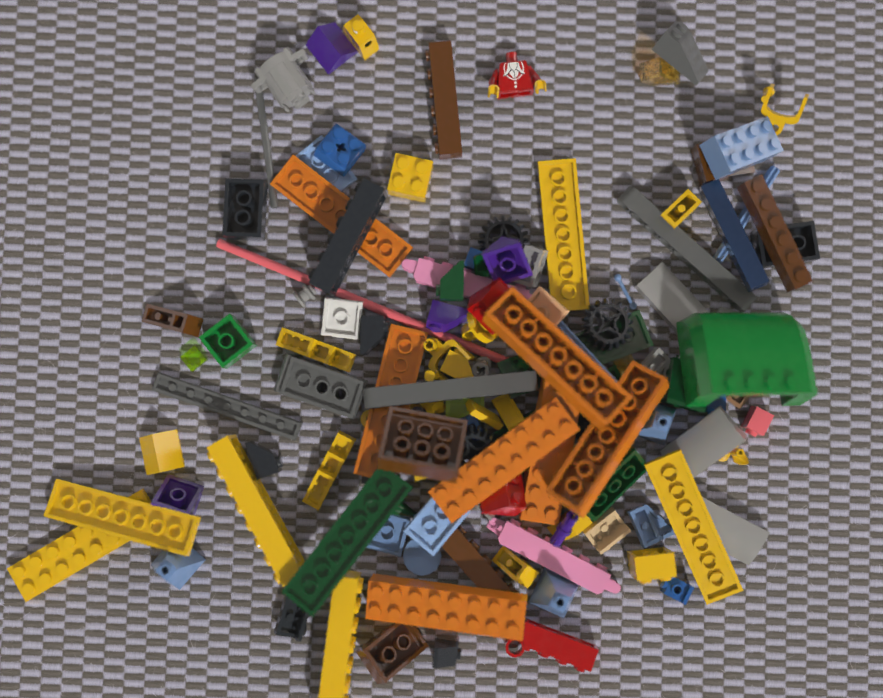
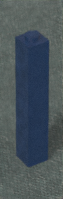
(733, 235)

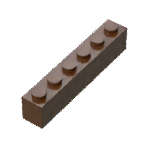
(445, 100)
(774, 233)
(475, 564)

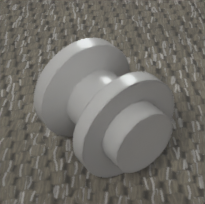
(305, 294)

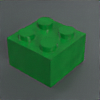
(227, 341)

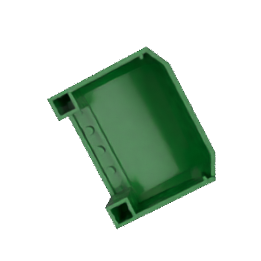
(745, 357)

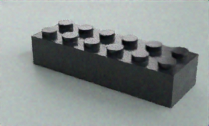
(348, 237)

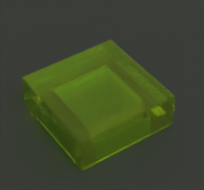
(193, 358)

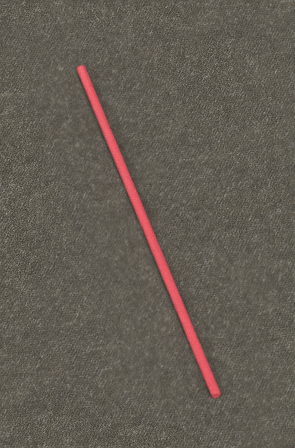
(367, 304)

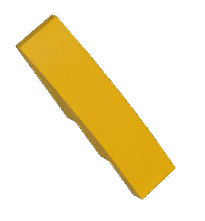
(315, 349)
(329, 470)

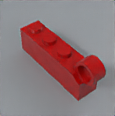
(556, 645)

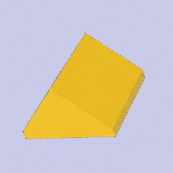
(162, 452)

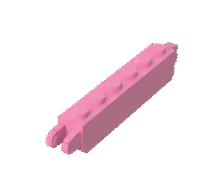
(429, 274)
(556, 559)

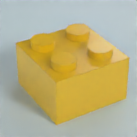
(410, 177)
(651, 564)

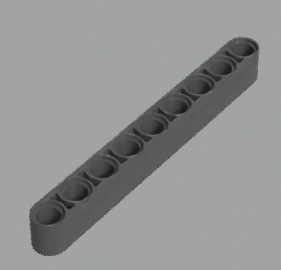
(686, 249)
(450, 389)

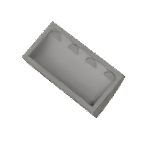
(668, 296)
(707, 441)
(739, 536)

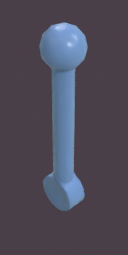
(632, 305)

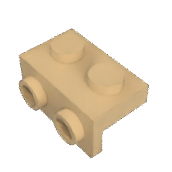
(606, 530)

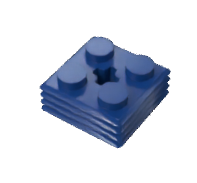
(346, 158)

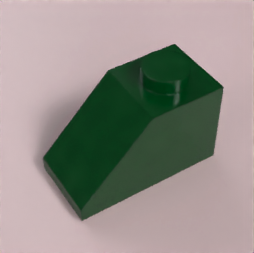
(452, 284)

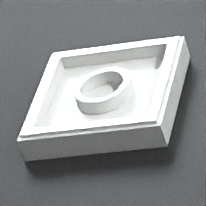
(342, 318)

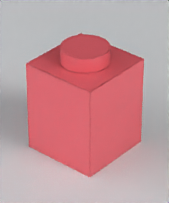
(757, 421)

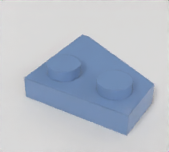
(649, 526)

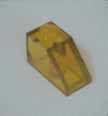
(658, 72)

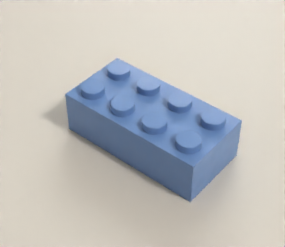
(741, 147)

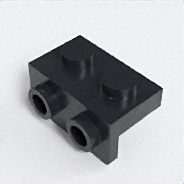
(291, 620)

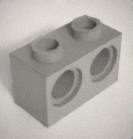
(536, 258)

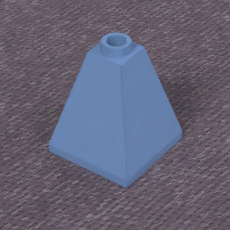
(658, 424)
(177, 568)
(553, 593)

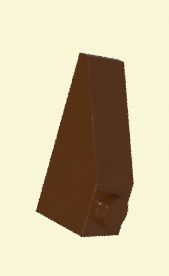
(172, 320)

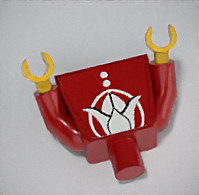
(514, 79)

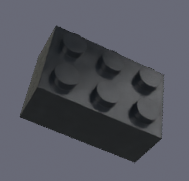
(245, 209)
(804, 237)

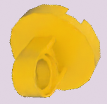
(476, 330)

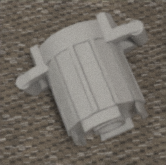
(285, 79)

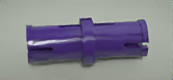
(564, 529)

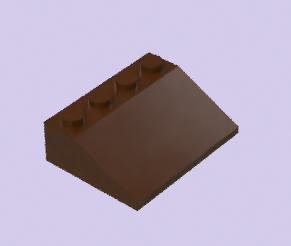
(422, 444)

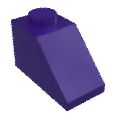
(445, 316)

